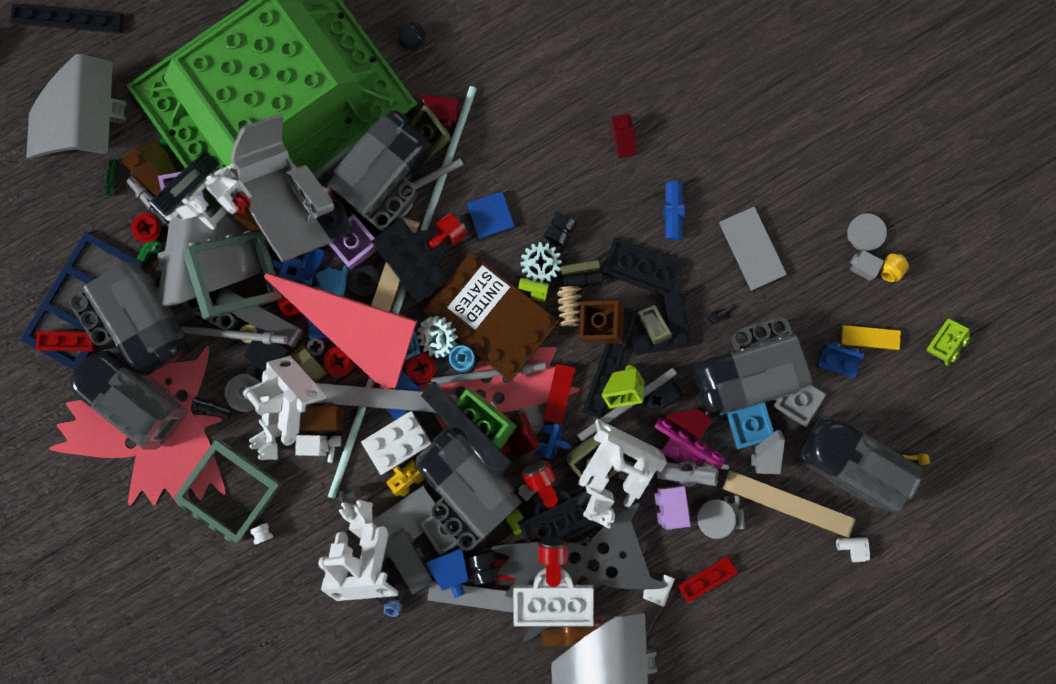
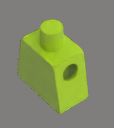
(624, 388)

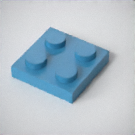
(750, 426)

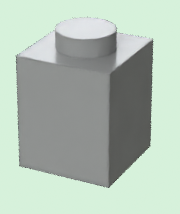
(866, 265)

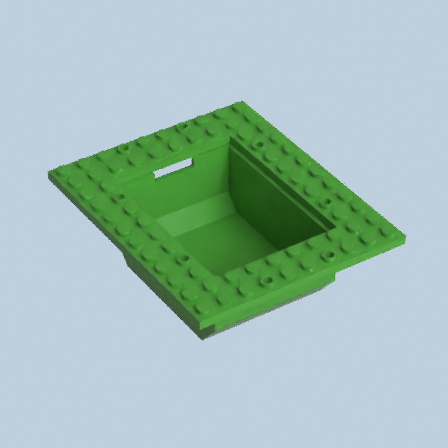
(268, 63)

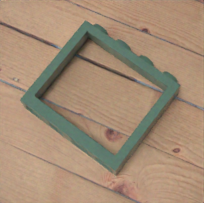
(198, 282)
(246, 465)

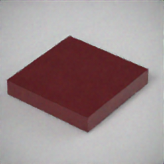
(523, 438)

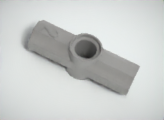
(689, 474)

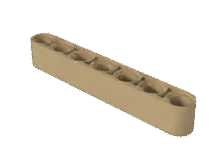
(389, 282)
(789, 504)

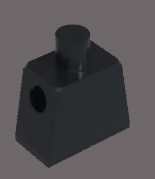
(262, 353)

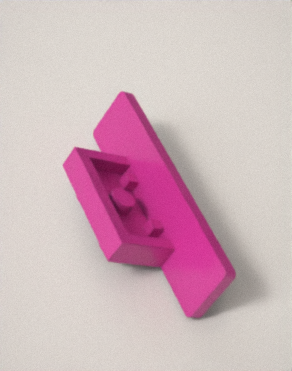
(684, 447)

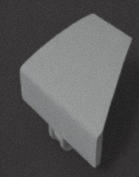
(75, 109)
(218, 265)
(608, 655)

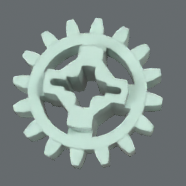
(549, 262)
(437, 336)

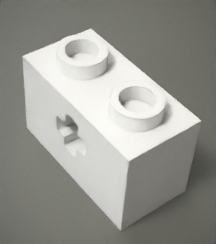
(312, 445)

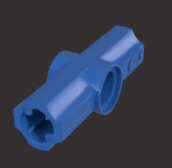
(673, 211)

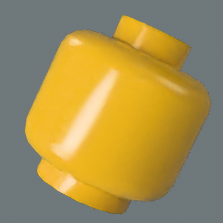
(894, 267)

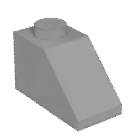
(769, 454)

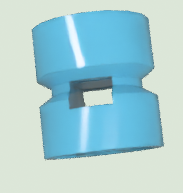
(462, 358)

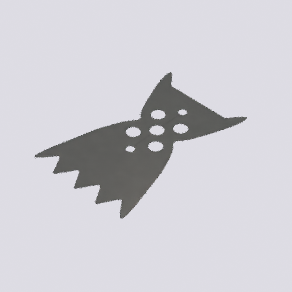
(620, 537)

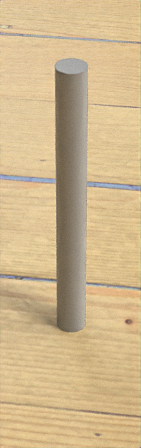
(434, 175)

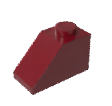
(443, 108)
(623, 135)
(692, 421)

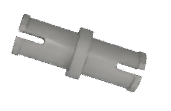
(141, 191)

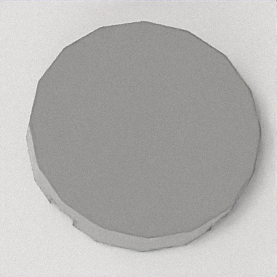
(866, 232)
(235, 389)
(717, 519)

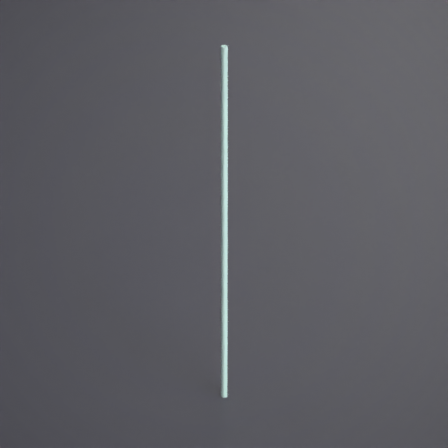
(402, 291)

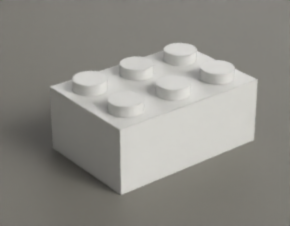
(396, 443)

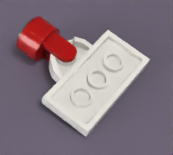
(553, 596)

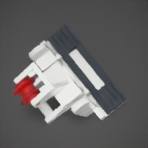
(182, 194)

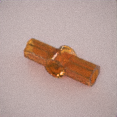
(566, 635)

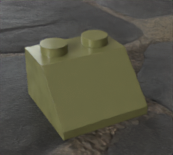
(582, 455)

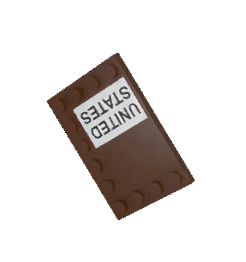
(491, 316)

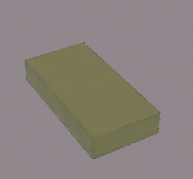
(580, 267)
(654, 324)

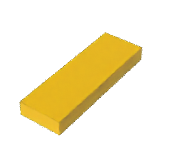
(870, 337)

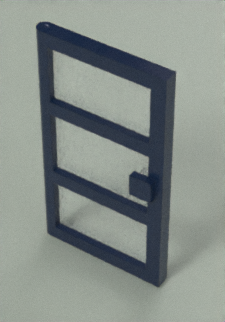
(87, 262)

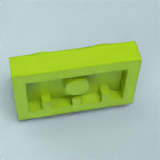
(949, 341)

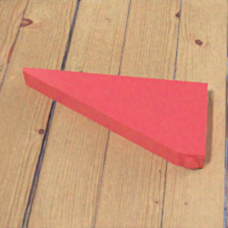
(366, 334)

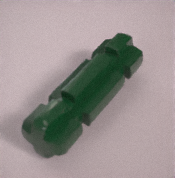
(111, 177)

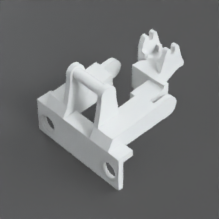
(280, 411)
(609, 453)
(366, 571)

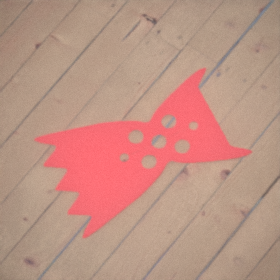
(520, 393)
(98, 438)
(172, 465)

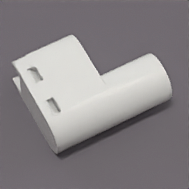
(858, 547)
(659, 596)

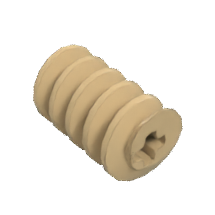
(569, 306)

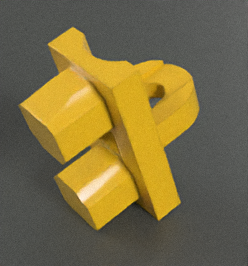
(400, 483)

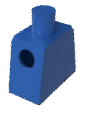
(450, 571)

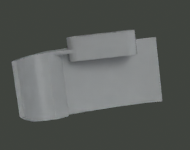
(282, 196)

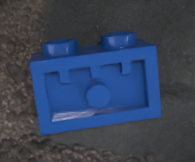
(839, 359)

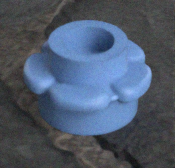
(392, 607)

